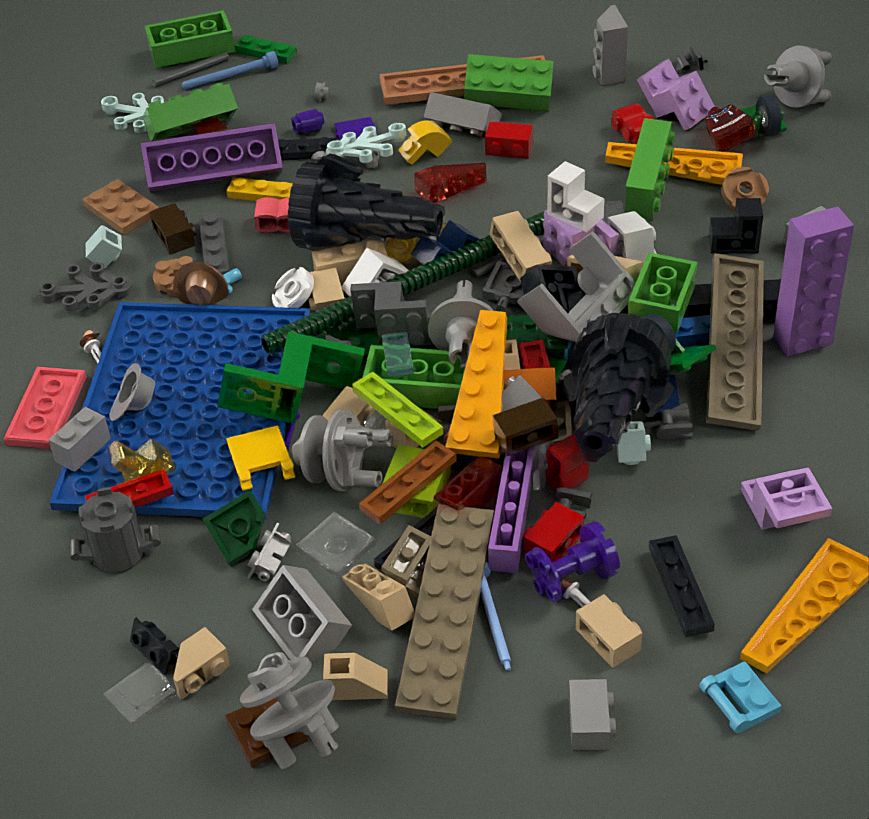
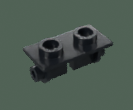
(149, 641)

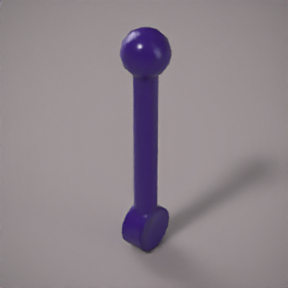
(290, 433)

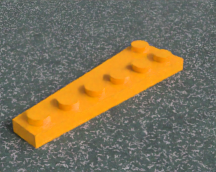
(686, 163)
(481, 390)
(814, 596)

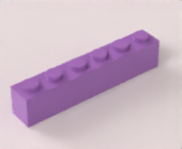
(511, 512)

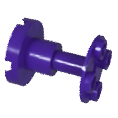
(588, 555)

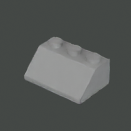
(610, 47)
(460, 113)
(301, 614)

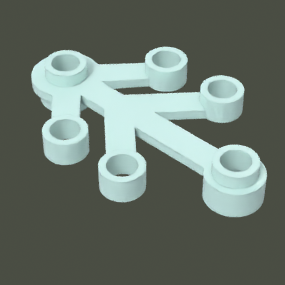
(111, 107)
(348, 144)

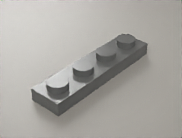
(214, 241)

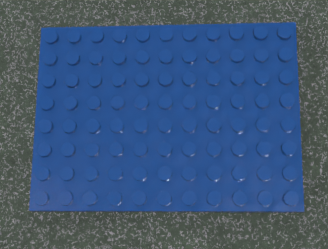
(186, 357)

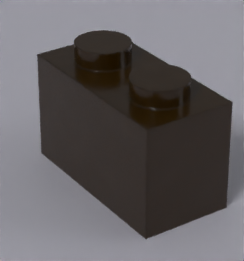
(173, 228)
(525, 426)

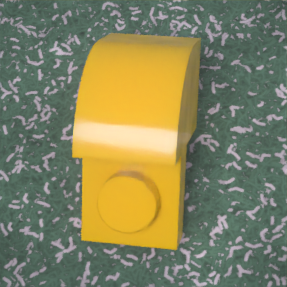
(424, 136)

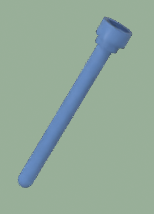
(268, 61)

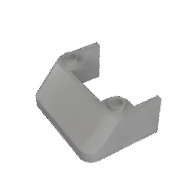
(603, 281)

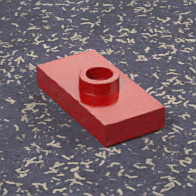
(533, 355)

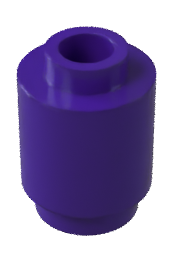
(307, 121)

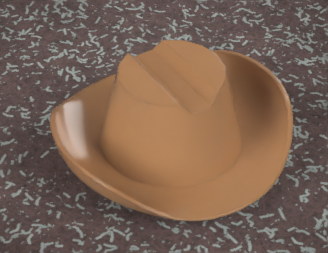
(199, 284)

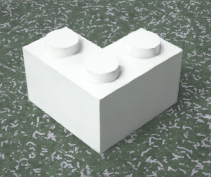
(570, 201)
(634, 237)
(373, 268)

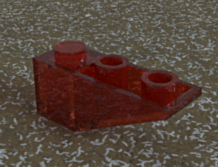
(448, 180)
(472, 486)

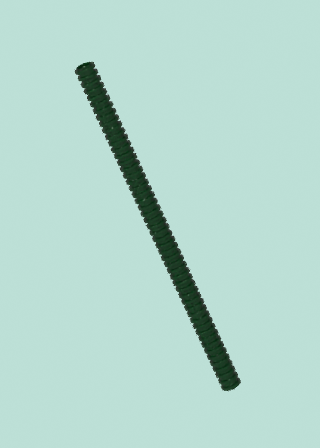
(411, 281)

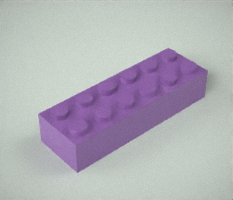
(211, 157)
(812, 280)

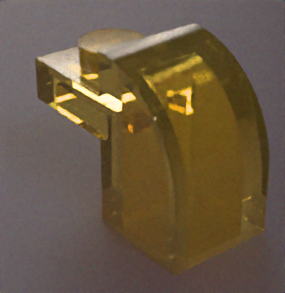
(145, 460)

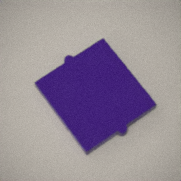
(353, 126)

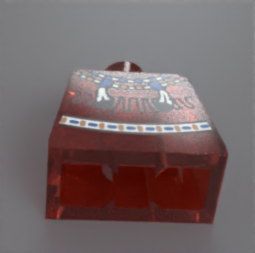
(729, 127)

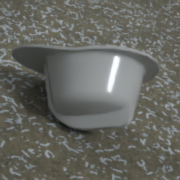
(134, 392)

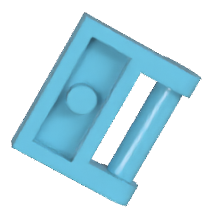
(746, 691)

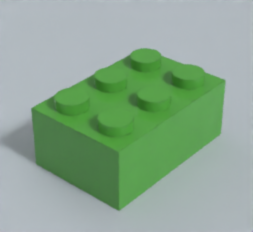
(664, 288)

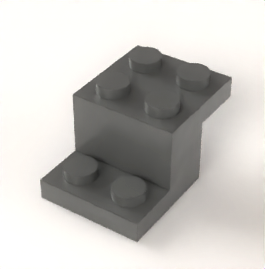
(384, 307)

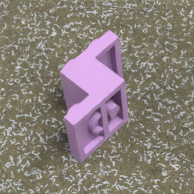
(676, 94)
(561, 236)
(786, 498)

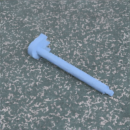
(494, 621)

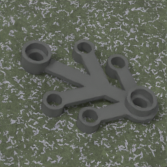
(113, 286)

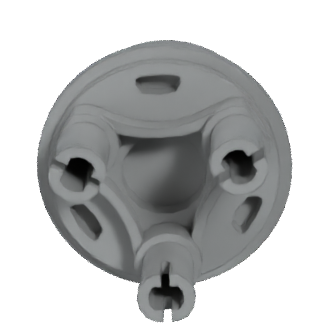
(337, 450)
(295, 711)

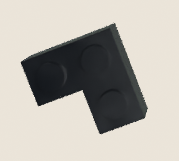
(738, 233)
(556, 279)

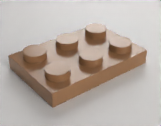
(120, 206)

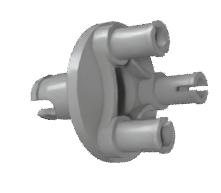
(800, 76)
(454, 323)

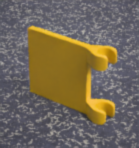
(258, 452)

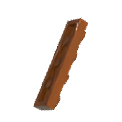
(407, 482)

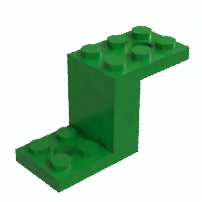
(280, 395)

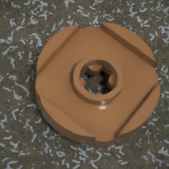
(750, 180)
(165, 273)

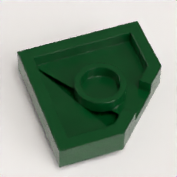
(237, 527)

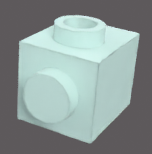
(104, 246)
(633, 444)

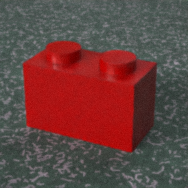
(509, 139)
(554, 531)

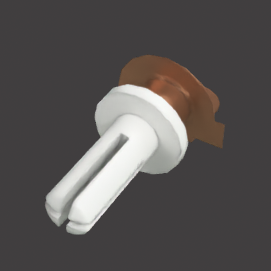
(91, 345)
(571, 590)

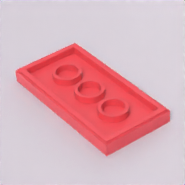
(45, 407)

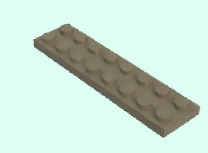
(737, 333)
(445, 613)

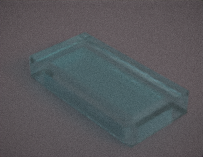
(397, 354)

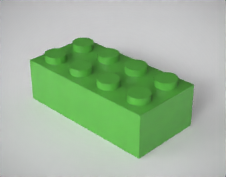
(190, 39)
(509, 82)
(182, 112)
(649, 168)
(434, 378)

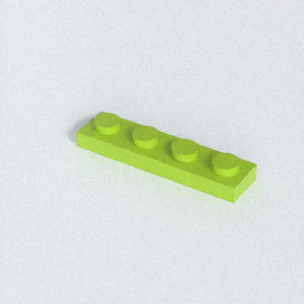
(398, 409)

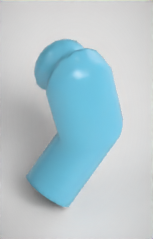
(231, 277)

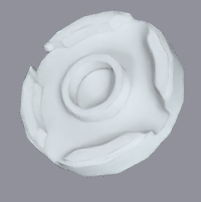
(293, 288)

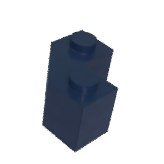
(451, 238)

